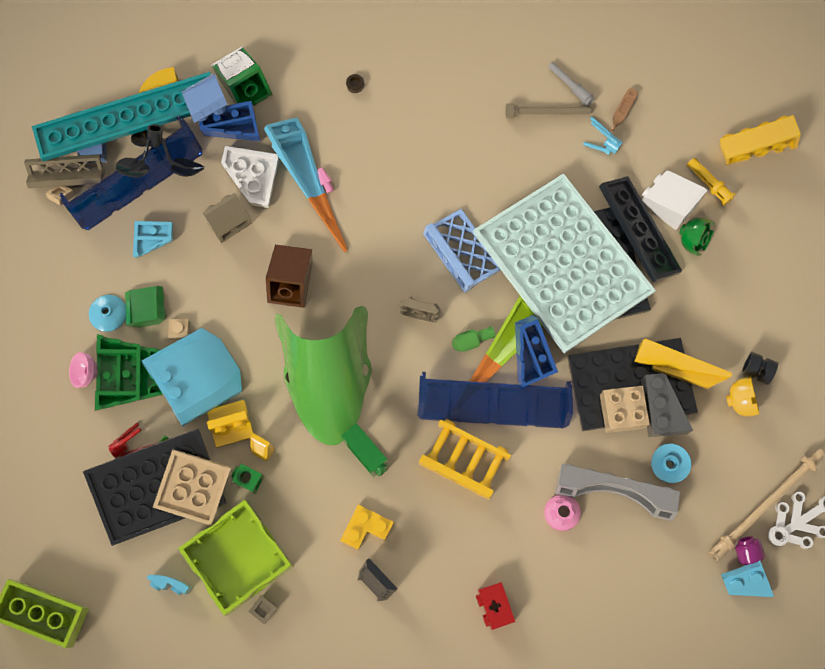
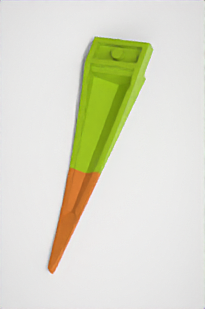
(503, 345)

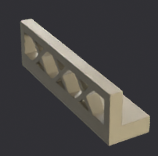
(65, 175)

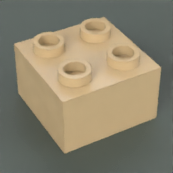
(624, 409)

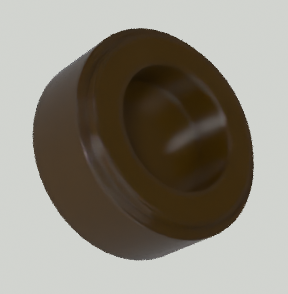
(355, 83)

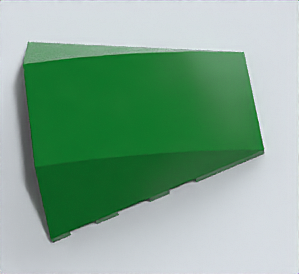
(122, 374)

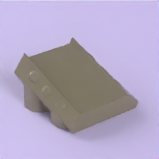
(420, 310)

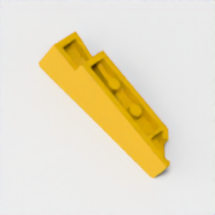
(680, 365)

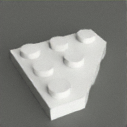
(252, 173)

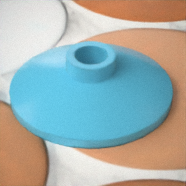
(111, 320)
(679, 458)

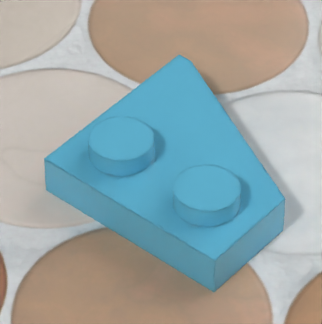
(151, 236)
(748, 581)

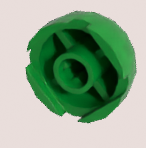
(696, 235)

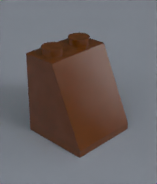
(289, 275)

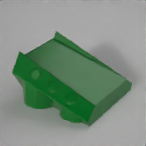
(145, 306)

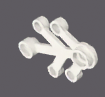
(797, 523)

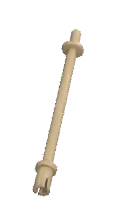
(727, 542)

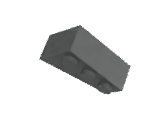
(663, 408)

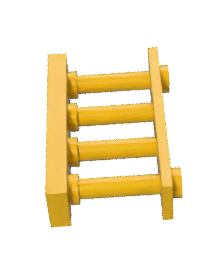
(448, 469)

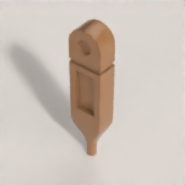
(624, 107)

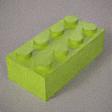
(41, 613)

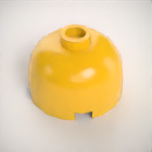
(743, 397)

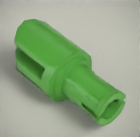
(471, 339)

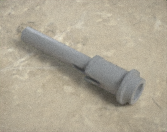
(586, 97)

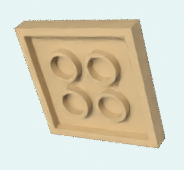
(191, 487)

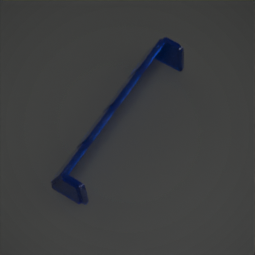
(120, 190)
(495, 403)

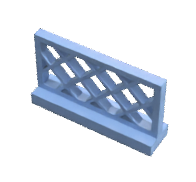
(448, 255)

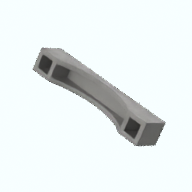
(658, 501)

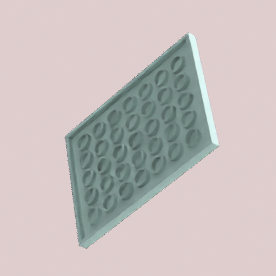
(563, 262)

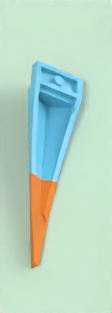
(293, 149)

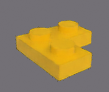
(363, 522)

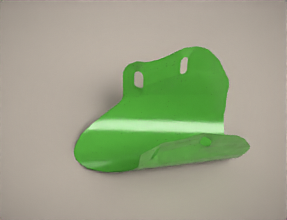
(327, 376)

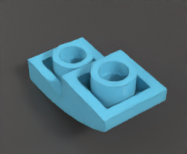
(162, 582)

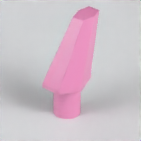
(325, 180)

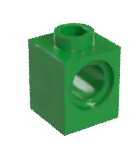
(253, 484)

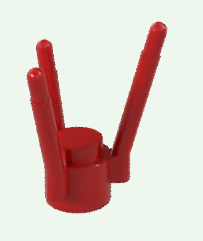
(119, 446)

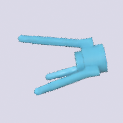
(612, 143)

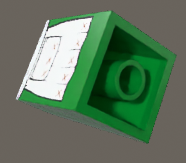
(242, 77)

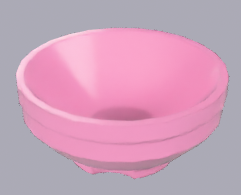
(82, 370)
(553, 517)

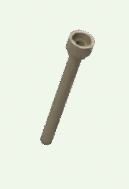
(513, 110)

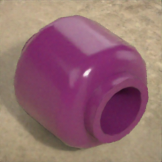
(749, 550)

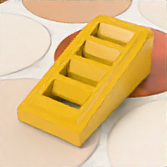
(261, 447)

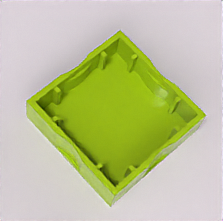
(235, 557)

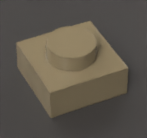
(263, 609)

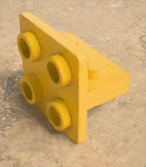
(230, 423)

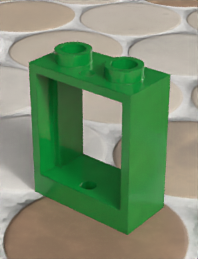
(365, 450)

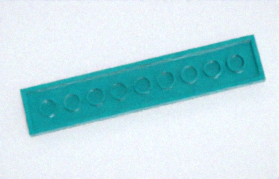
(113, 119)

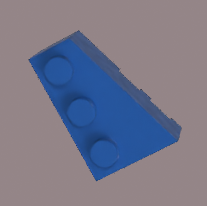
(235, 123)
(532, 352)

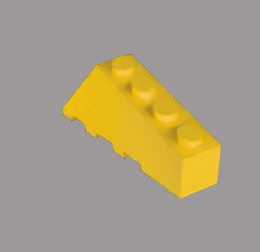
(760, 140)

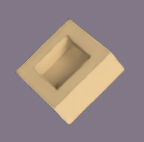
(53, 194)
(178, 328)

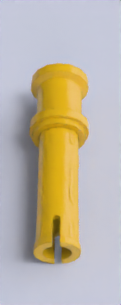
(717, 187)

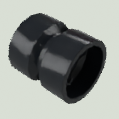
(753, 365)

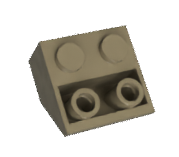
(227, 217)

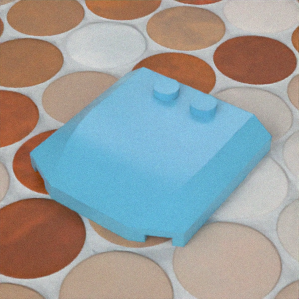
(195, 375)

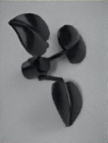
(154, 137)

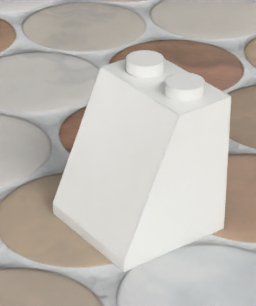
(672, 198)

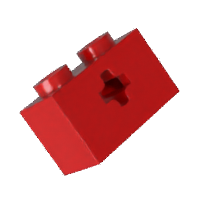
(504, 613)

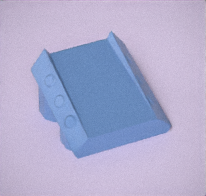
(205, 99)

